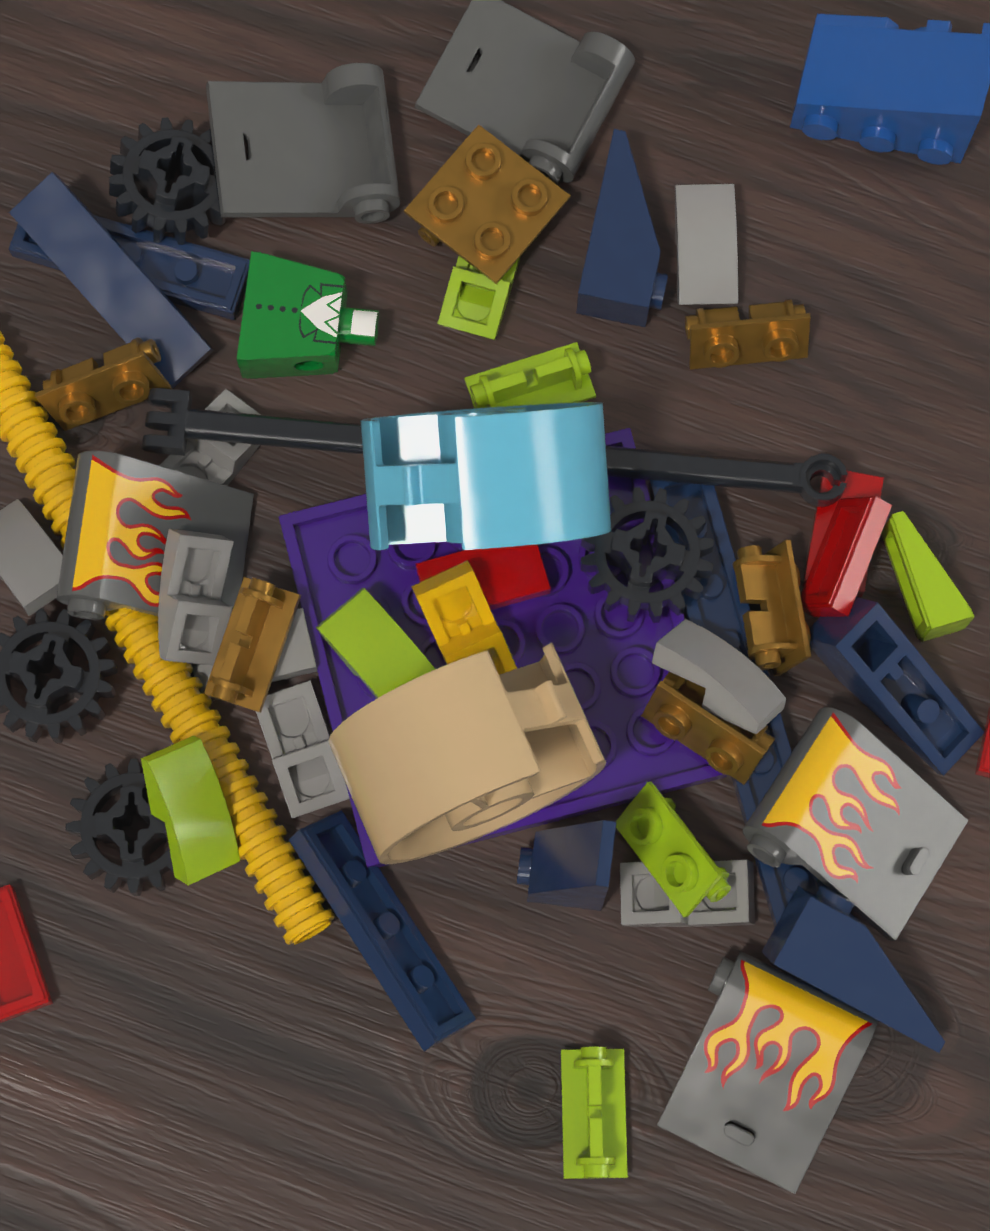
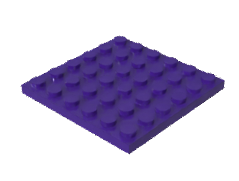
(598, 648)

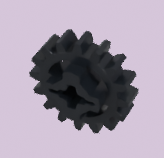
(150, 167)
(669, 559)
(74, 683)
(108, 826)

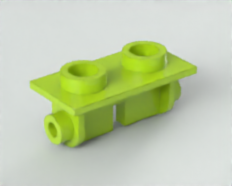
(539, 379)
(671, 851)
(594, 1113)

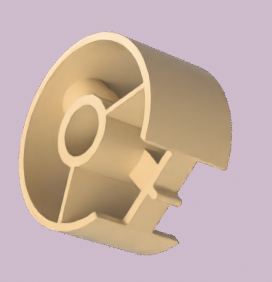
(464, 754)

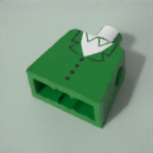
(297, 320)

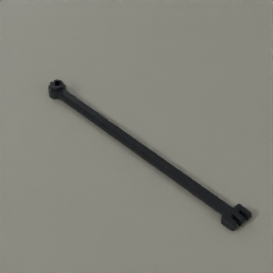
(345, 437)

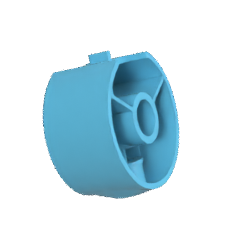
(487, 476)

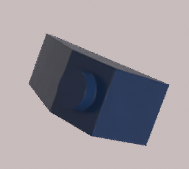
(623, 249)
(895, 683)
(569, 865)
(841, 957)

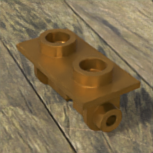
(771, 334)
(90, 392)
(778, 633)
(252, 644)
(679, 715)

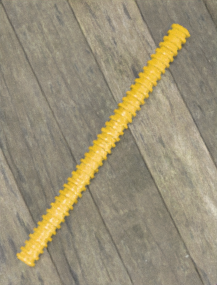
(174, 690)

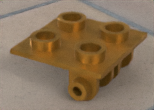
(486, 204)

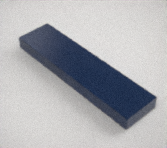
(184, 273)
(109, 276)
(382, 931)

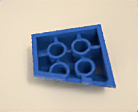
(894, 85)

